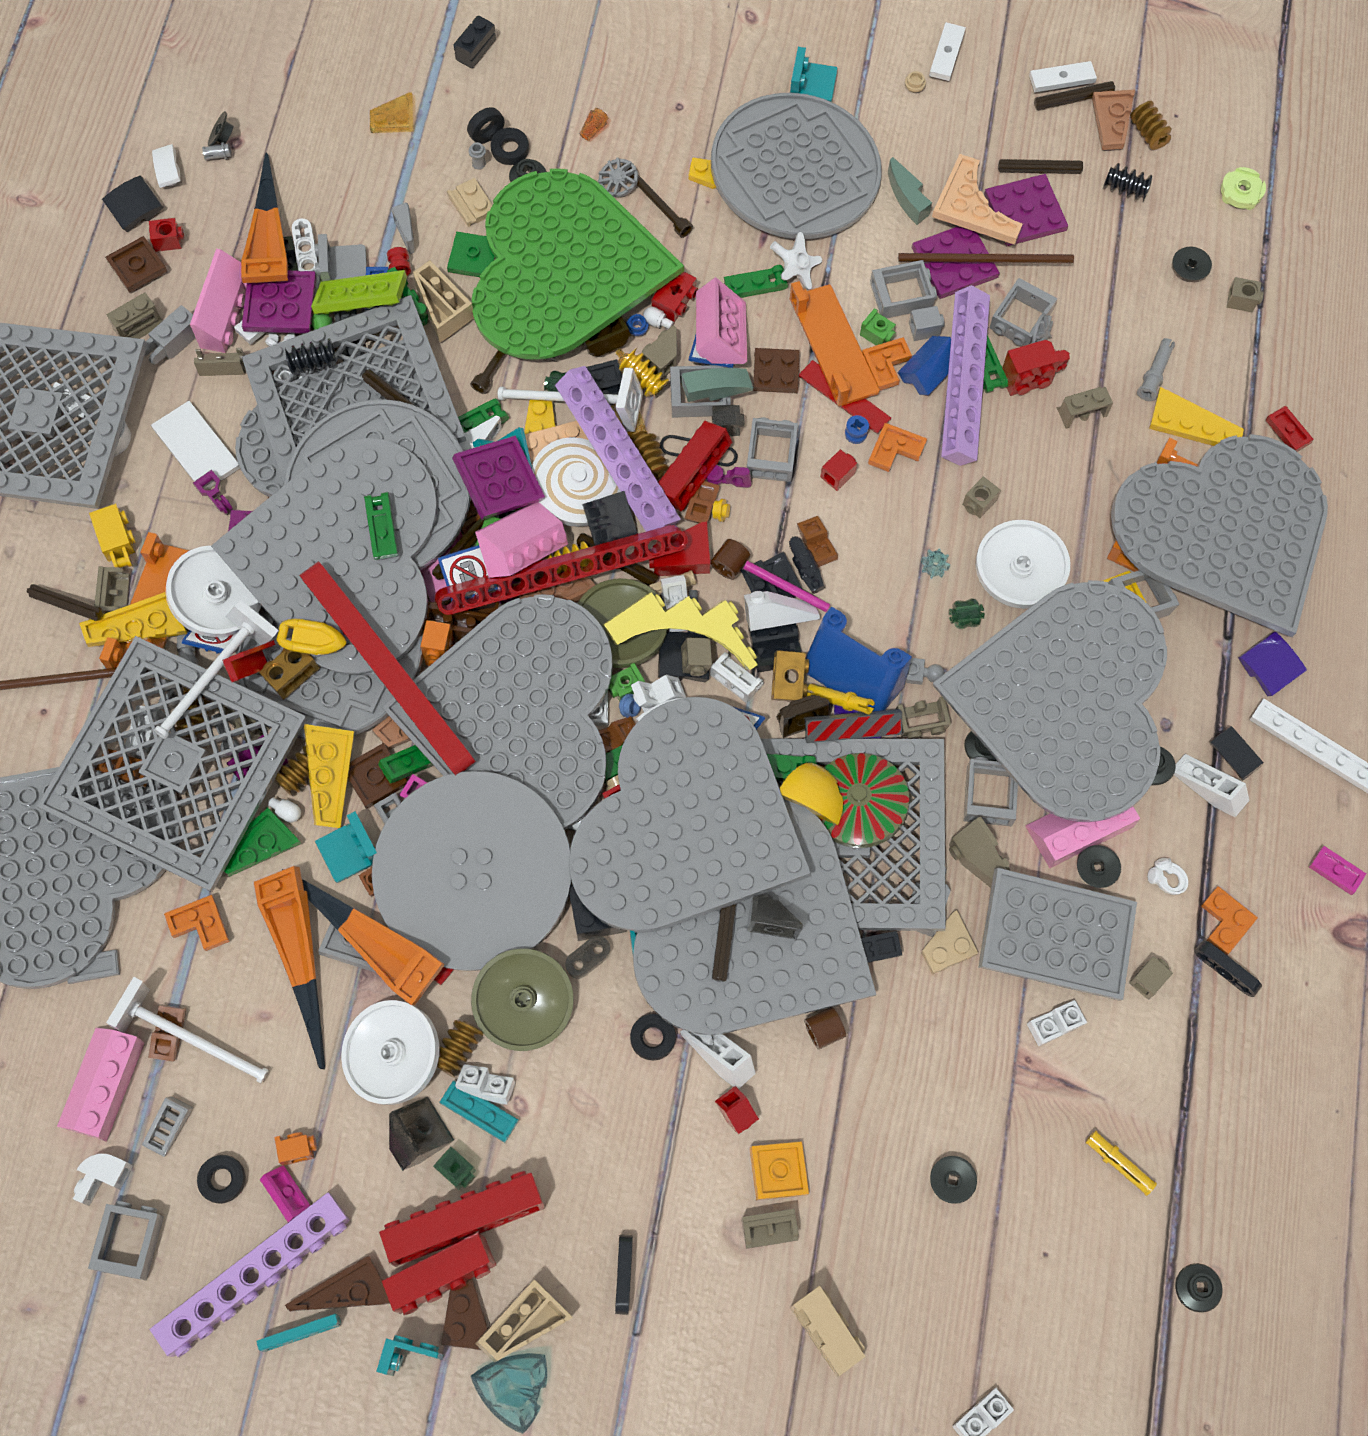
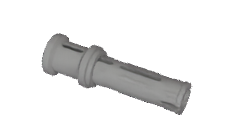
(1153, 378)

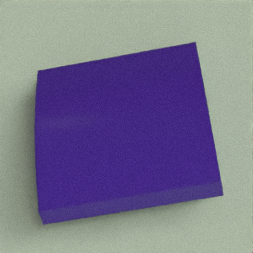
(1272, 663)

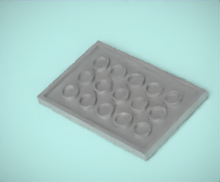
(1058, 934)

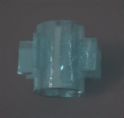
(932, 569)

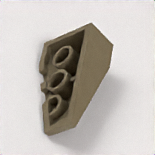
(977, 851)

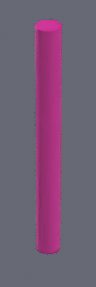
(786, 586)

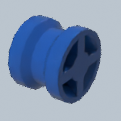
(852, 433)

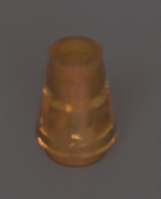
(594, 123)

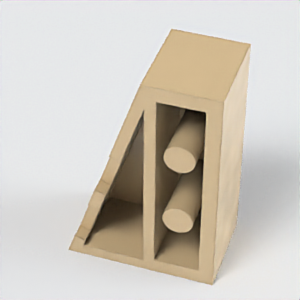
(444, 302)
(522, 1322)
(828, 1331)

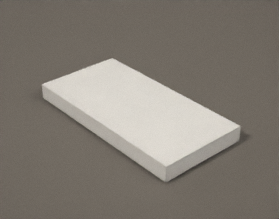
(195, 444)

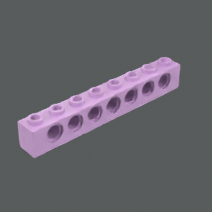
(965, 376)
(616, 449)
(168, 1329)

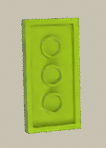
(359, 292)

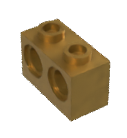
(293, 674)

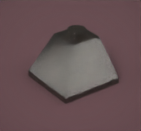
(772, 918)
(416, 1133)

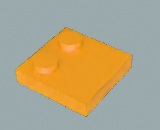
(779, 1171)

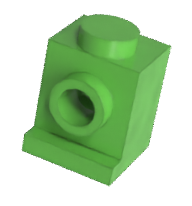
(877, 328)
(618, 689)

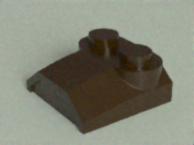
(609, 338)
(793, 716)

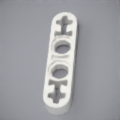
(308, 256)

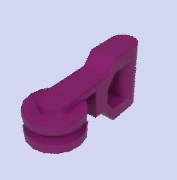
(737, 476)
(221, 505)

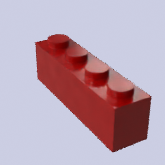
(694, 464)
(439, 1274)

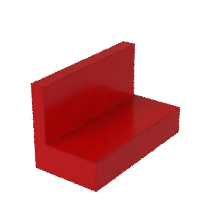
(246, 662)

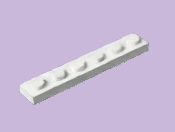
(1312, 744)

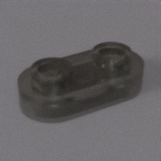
(587, 957)

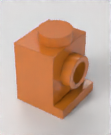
(295, 1148)

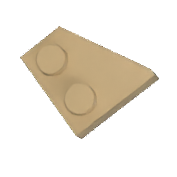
(949, 946)

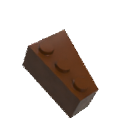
(463, 621)

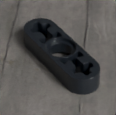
(1228, 968)
(624, 1274)

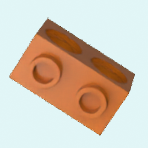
(436, 641)

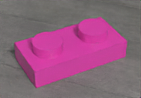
(1337, 870)
(284, 1192)

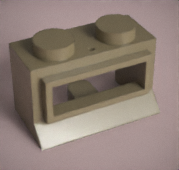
(131, 315)
(1082, 403)
(922, 709)

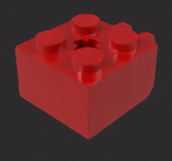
(1033, 366)

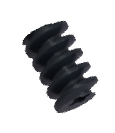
(1128, 181)
(310, 357)

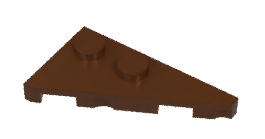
(350, 1288)
(464, 1318)

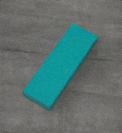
(479, 1112)
(299, 1333)

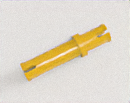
(848, 700)
(1121, 1163)

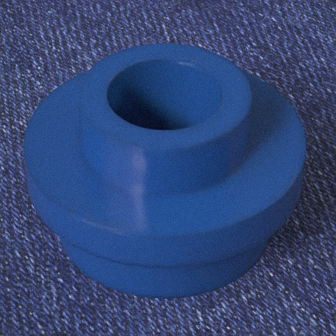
(637, 319)

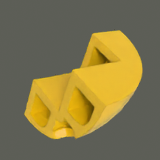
(816, 790)

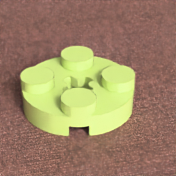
(1238, 198)

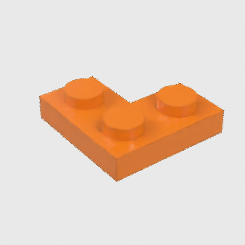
(883, 357)
(893, 442)
(201, 916)
(1233, 919)

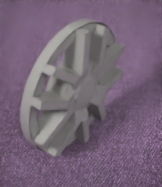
(618, 177)
(1042, 328)

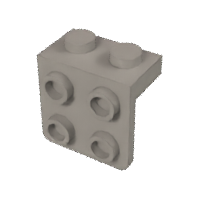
(339, 261)

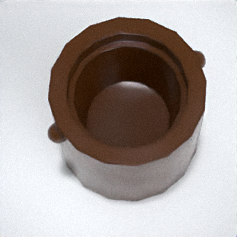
(730, 559)
(825, 1028)

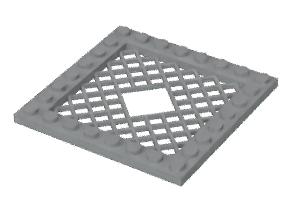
(342, 333)

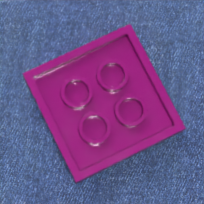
(1029, 203)
(954, 276)
(280, 304)
(498, 477)

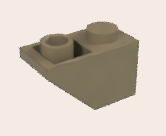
(662, 352)

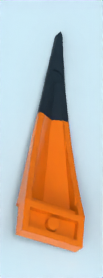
(265, 251)
(288, 920)
(397, 960)

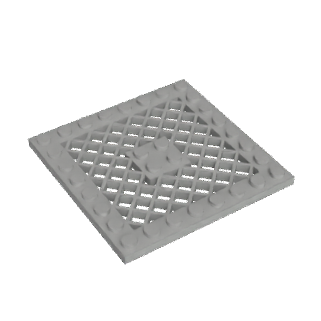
(39, 411)
(172, 764)
(907, 916)

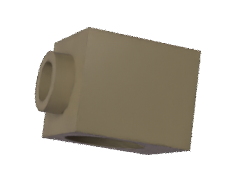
(1237, 294)
(982, 489)
(696, 656)
(1151, 977)

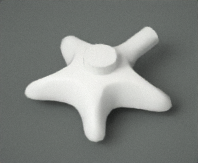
(797, 261)

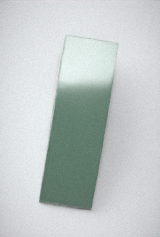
(908, 192)
(715, 383)

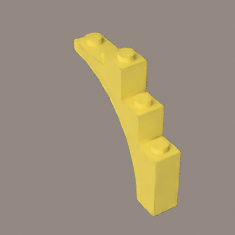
(714, 623)

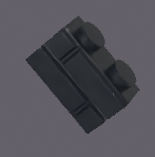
(474, 41)

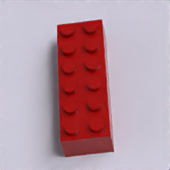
(461, 1219)

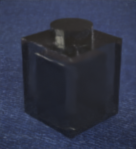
(728, 417)

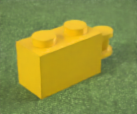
(113, 535)

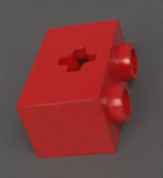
(675, 295)

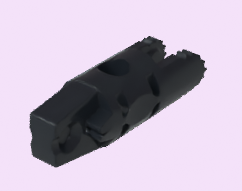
(806, 565)

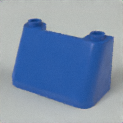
(851, 667)

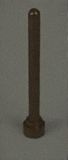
(681, 225)
(482, 381)

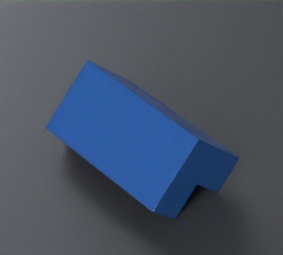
(928, 365)

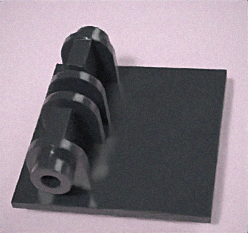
(609, 518)

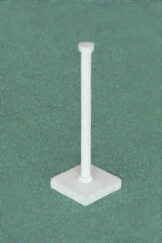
(627, 401)
(250, 624)
(130, 1006)

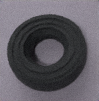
(480, 119)
(505, 135)
(645, 1051)
(209, 1168)

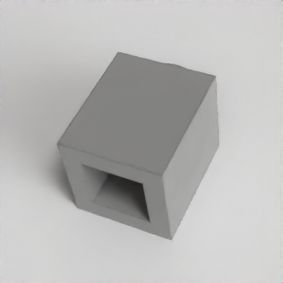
(926, 323)

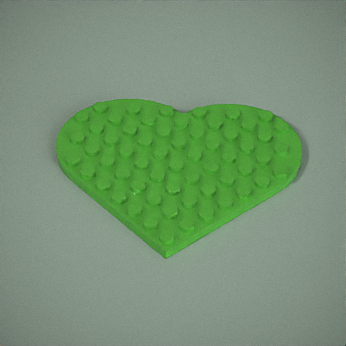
(562, 265)

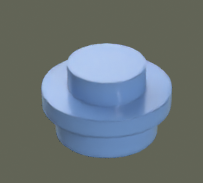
(628, 706)

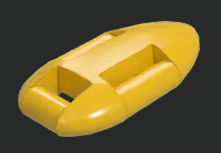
(310, 637)

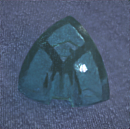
(512, 1388)

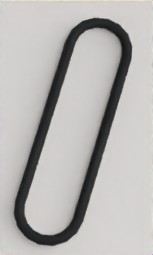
(688, 439)

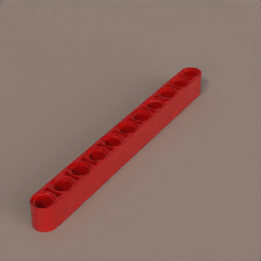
(573, 571)
(387, 668)

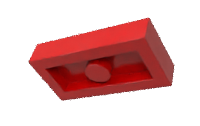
(1289, 429)

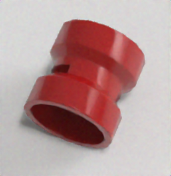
(398, 258)

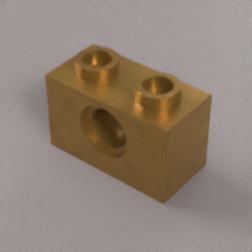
(781, 688)

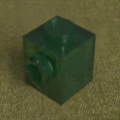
(455, 1169)

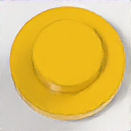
(721, 510)

